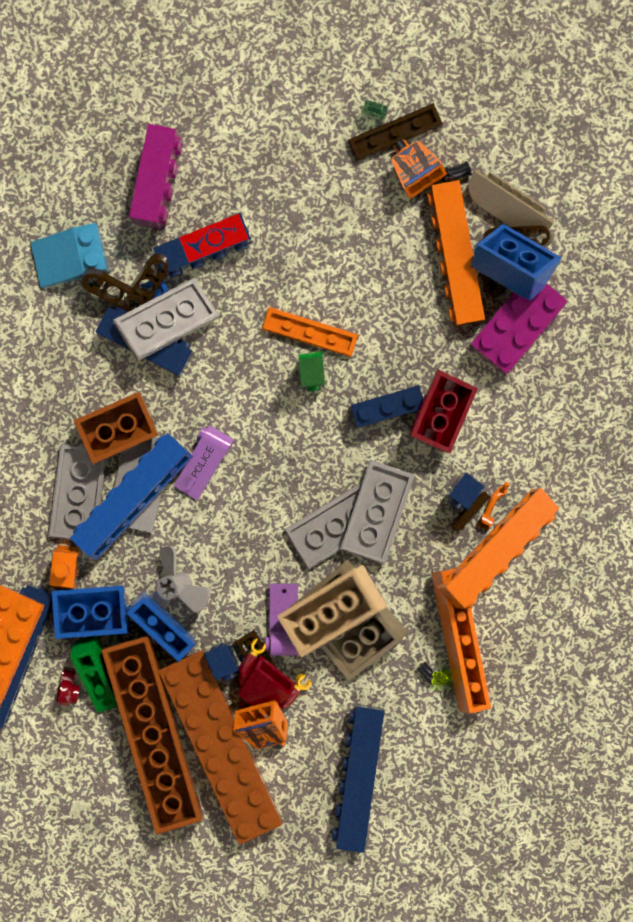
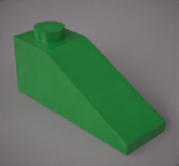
(311, 371)
(92, 669)

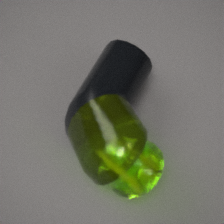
(432, 677)

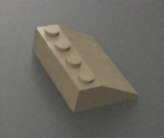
(365, 641)

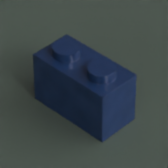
(464, 491)
(222, 661)

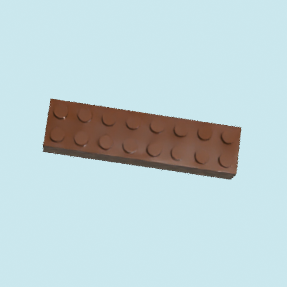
(153, 734)
(220, 750)

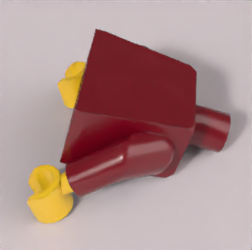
(264, 683)

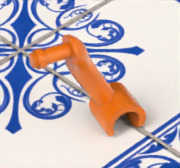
(486, 521)

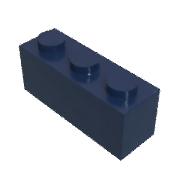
(387, 407)

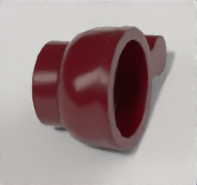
(67, 692)

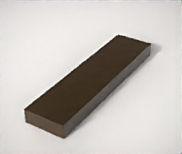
(390, 133)

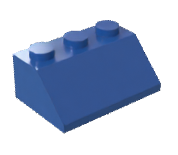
(515, 261)
(90, 612)

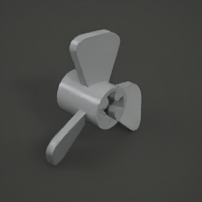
(178, 585)

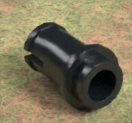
(457, 172)

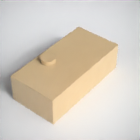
(332, 610)

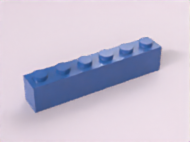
(130, 496)

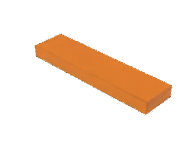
(310, 332)

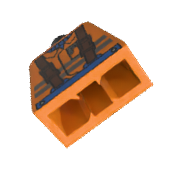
(416, 167)
(65, 567)
(262, 725)

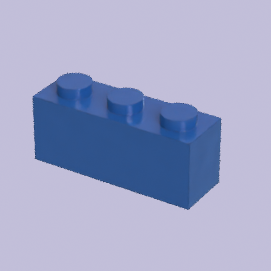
(161, 625)

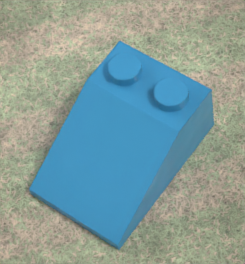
(68, 254)

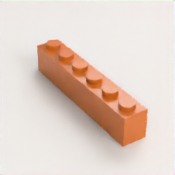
(456, 252)
(498, 548)
(462, 651)

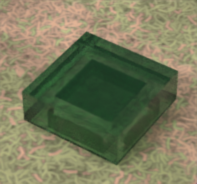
(375, 109)

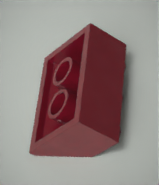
(443, 412)

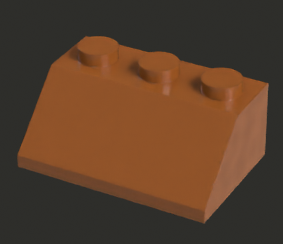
(116, 427)

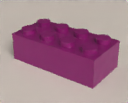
(155, 177)
(516, 328)

